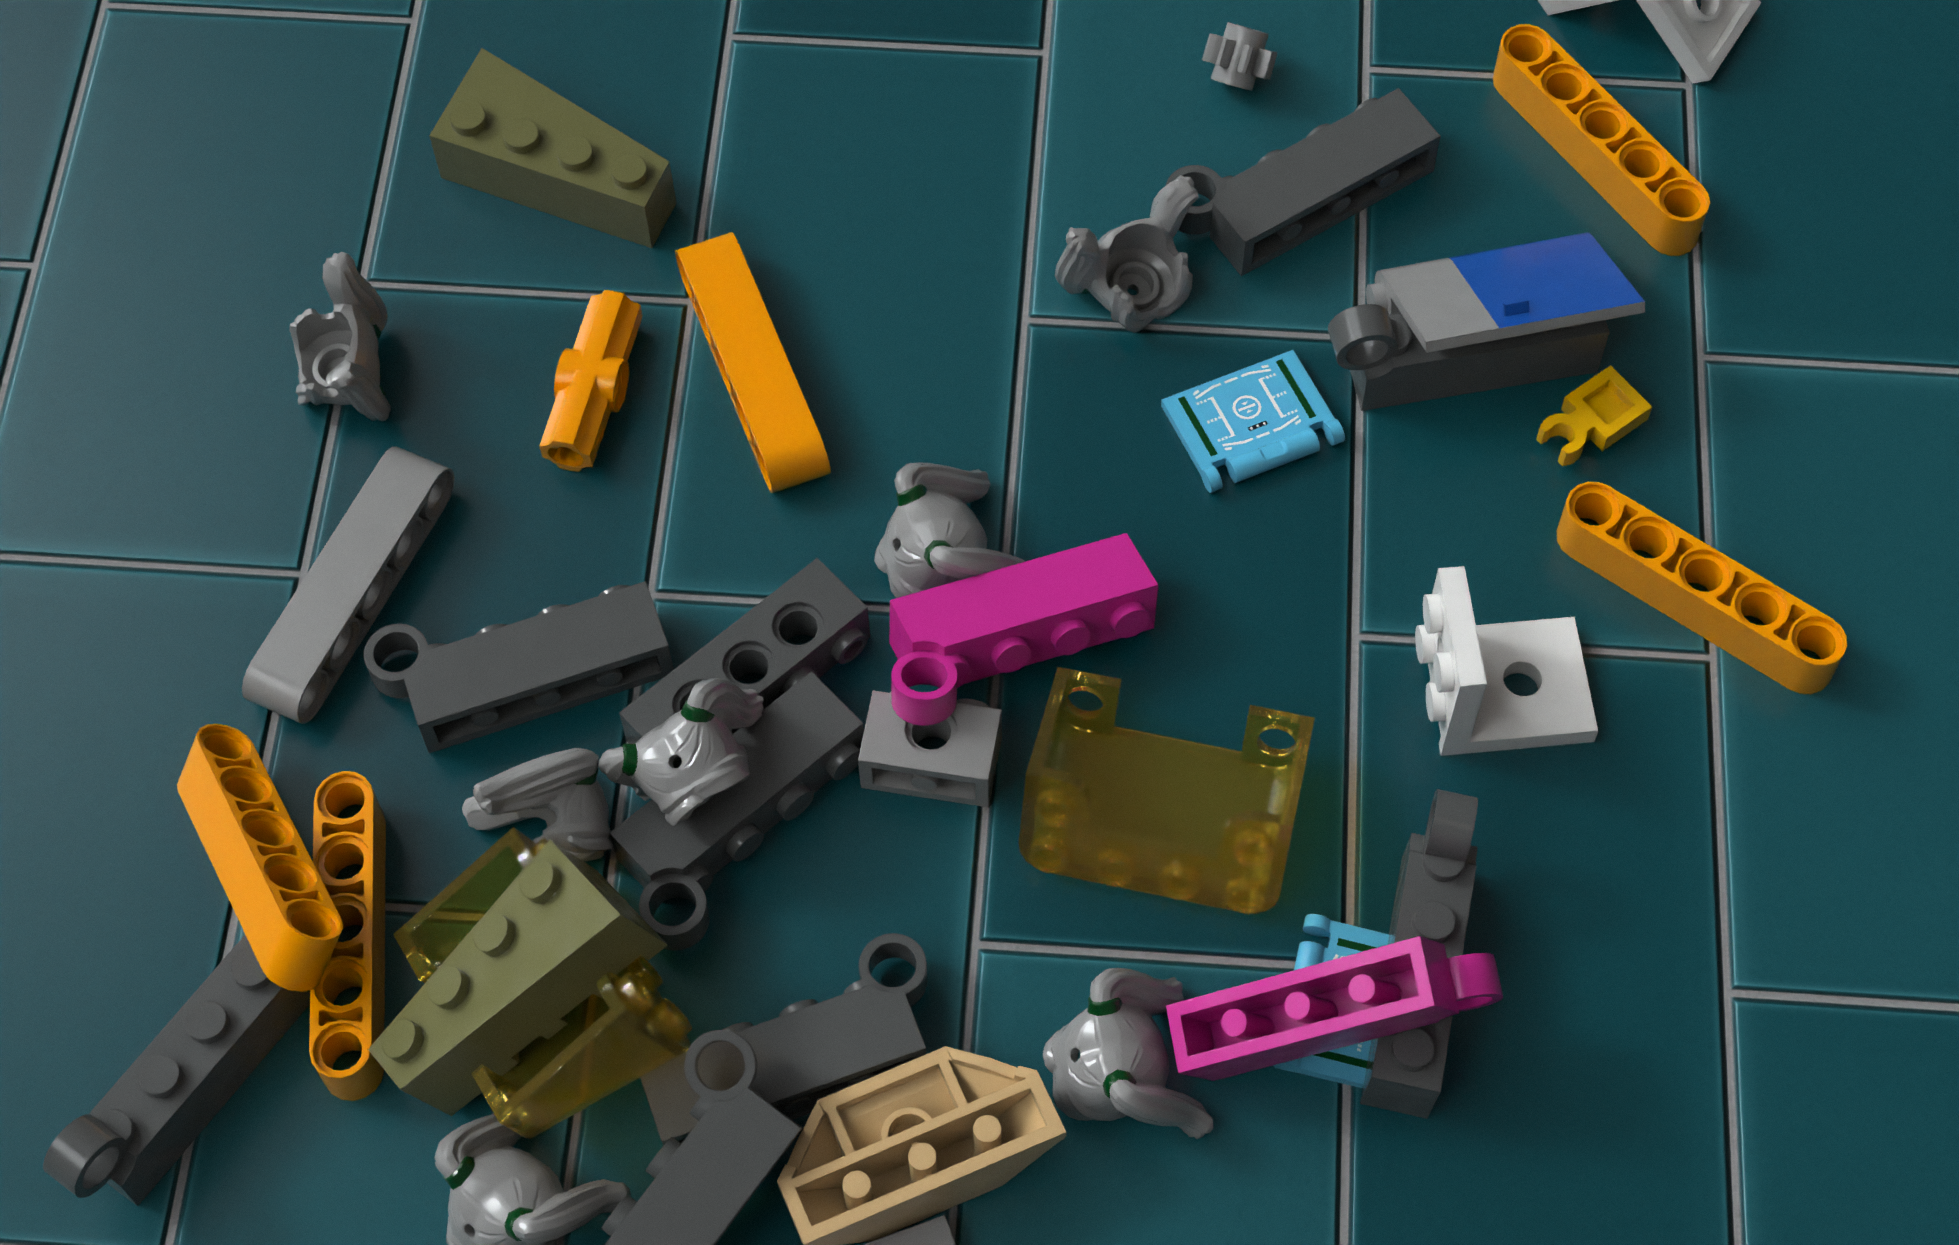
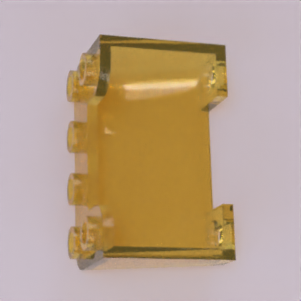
(1160, 807)
(606, 1037)

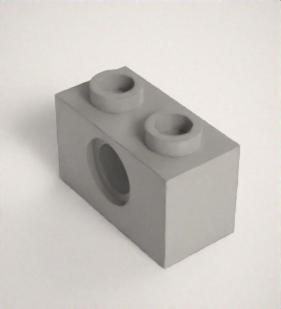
(954, 773)

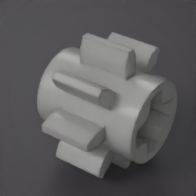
(1239, 56)

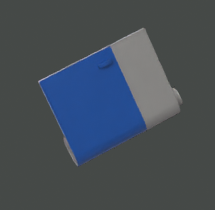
(1506, 292)

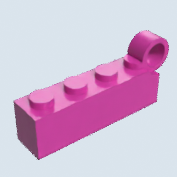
(1014, 620)
(1328, 1007)

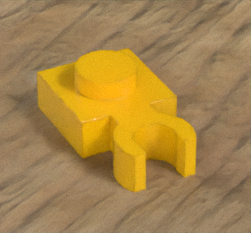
(1595, 411)

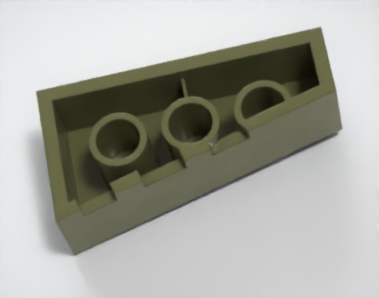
(550, 155)
(513, 979)

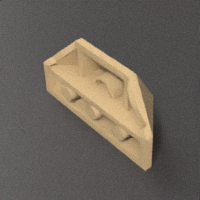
(914, 1145)

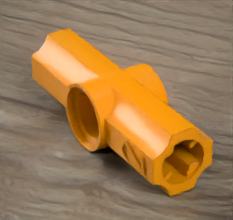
(591, 381)

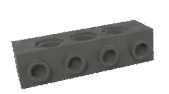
(806, 604)

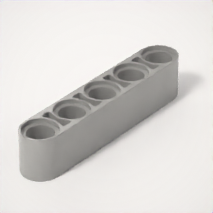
(348, 585)

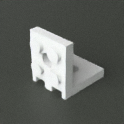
(1693, 35)
(1469, 671)

